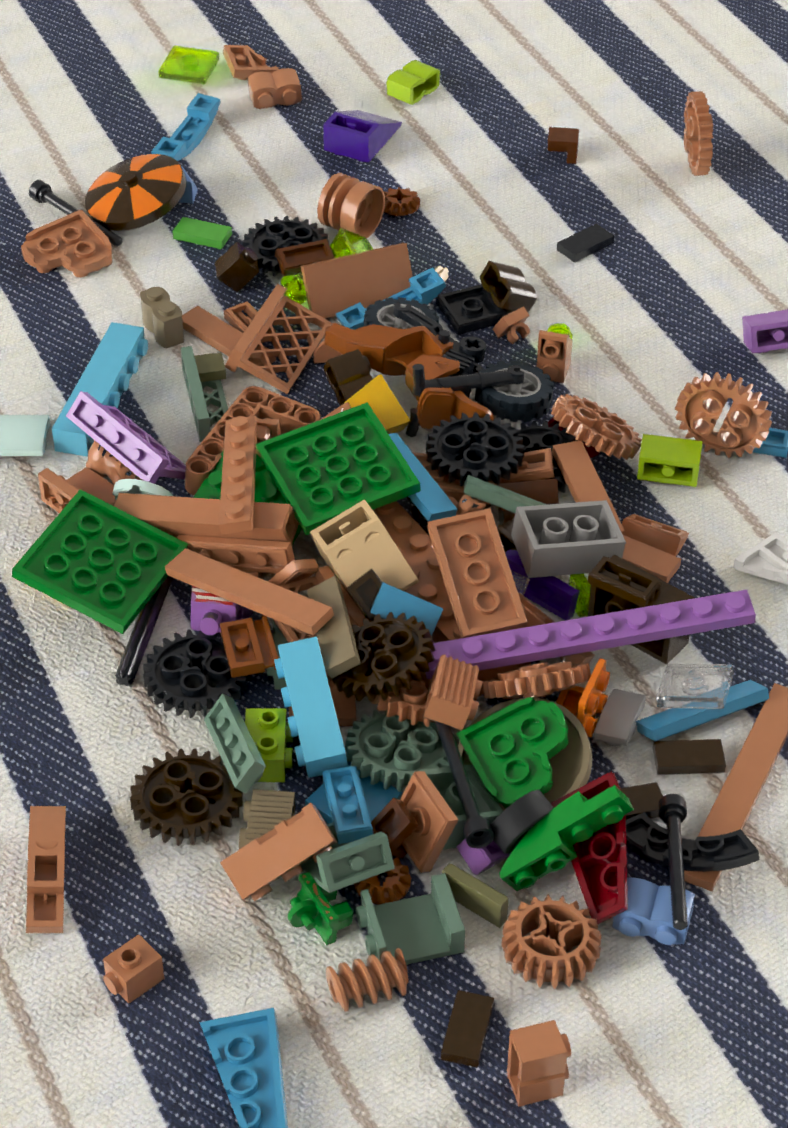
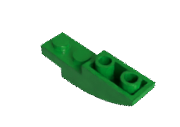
(551, 840)

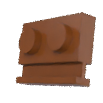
(248, 646)

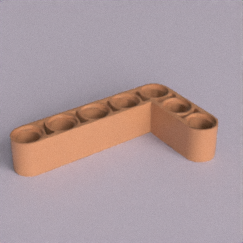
(254, 402)

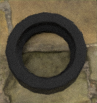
(519, 819)

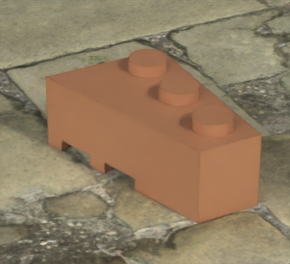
(278, 853)

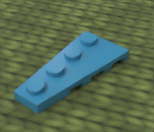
(250, 1066)

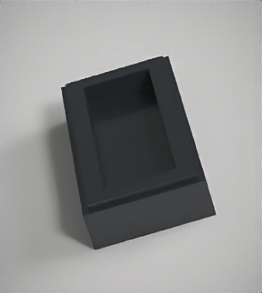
(585, 242)

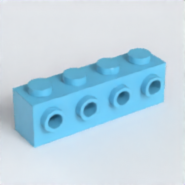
(312, 707)

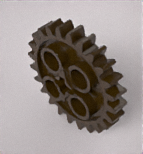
(390, 657)
(185, 797)

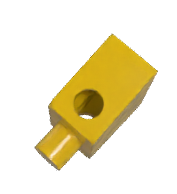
(383, 404)

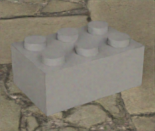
(565, 537)

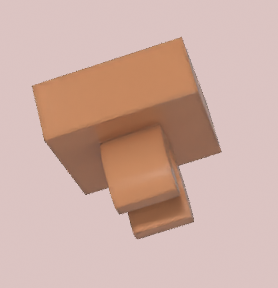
(513, 322)

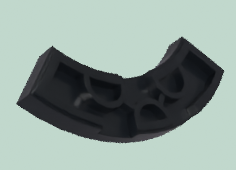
(699, 855)

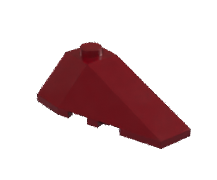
(602, 859)

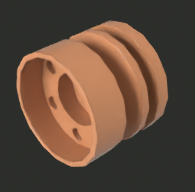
(351, 205)

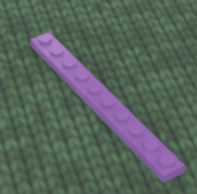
(599, 631)

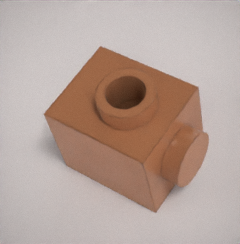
(133, 969)

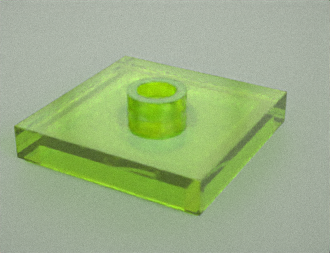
(189, 64)

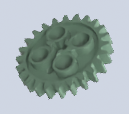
(381, 738)

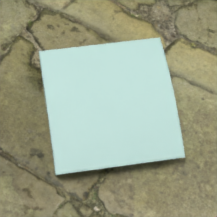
(23, 435)

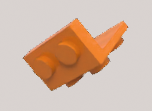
(590, 700)

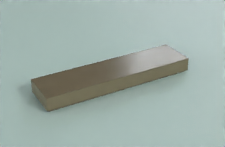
(336, 636)

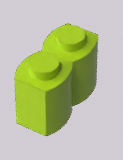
(413, 82)

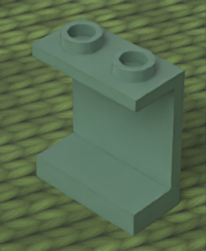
(350, 861)
(419, 926)

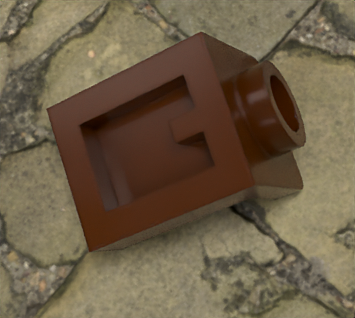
(397, 823)

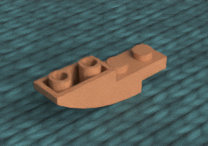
(46, 869)

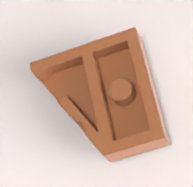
(244, 61)

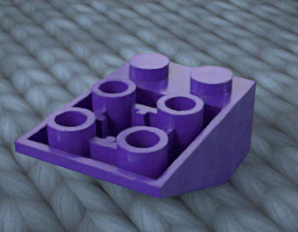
(357, 134)

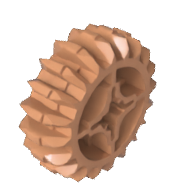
(557, 931)

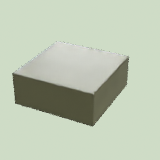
(210, 367)

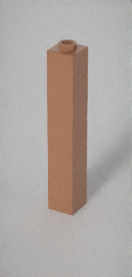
(201, 516)

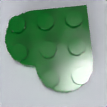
(515, 748)

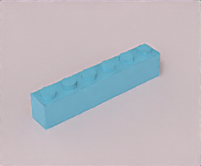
(103, 379)

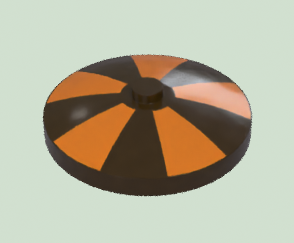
(136, 192)

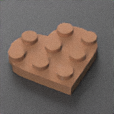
(69, 243)

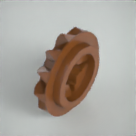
(409, 204)
(394, 887)

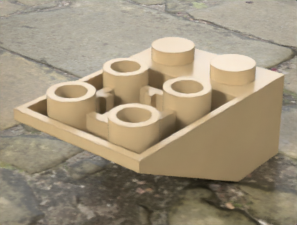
(360, 542)

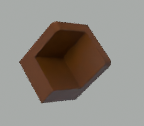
(564, 141)

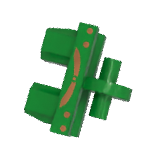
(313, 910)

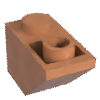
(554, 354)

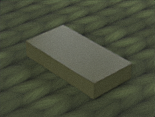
(477, 895)

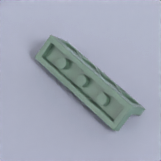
(200, 400)

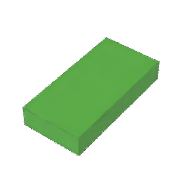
(202, 232)

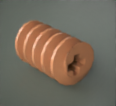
(368, 979)

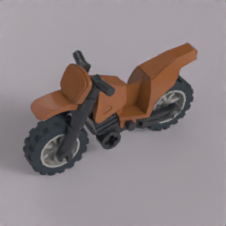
(440, 372)

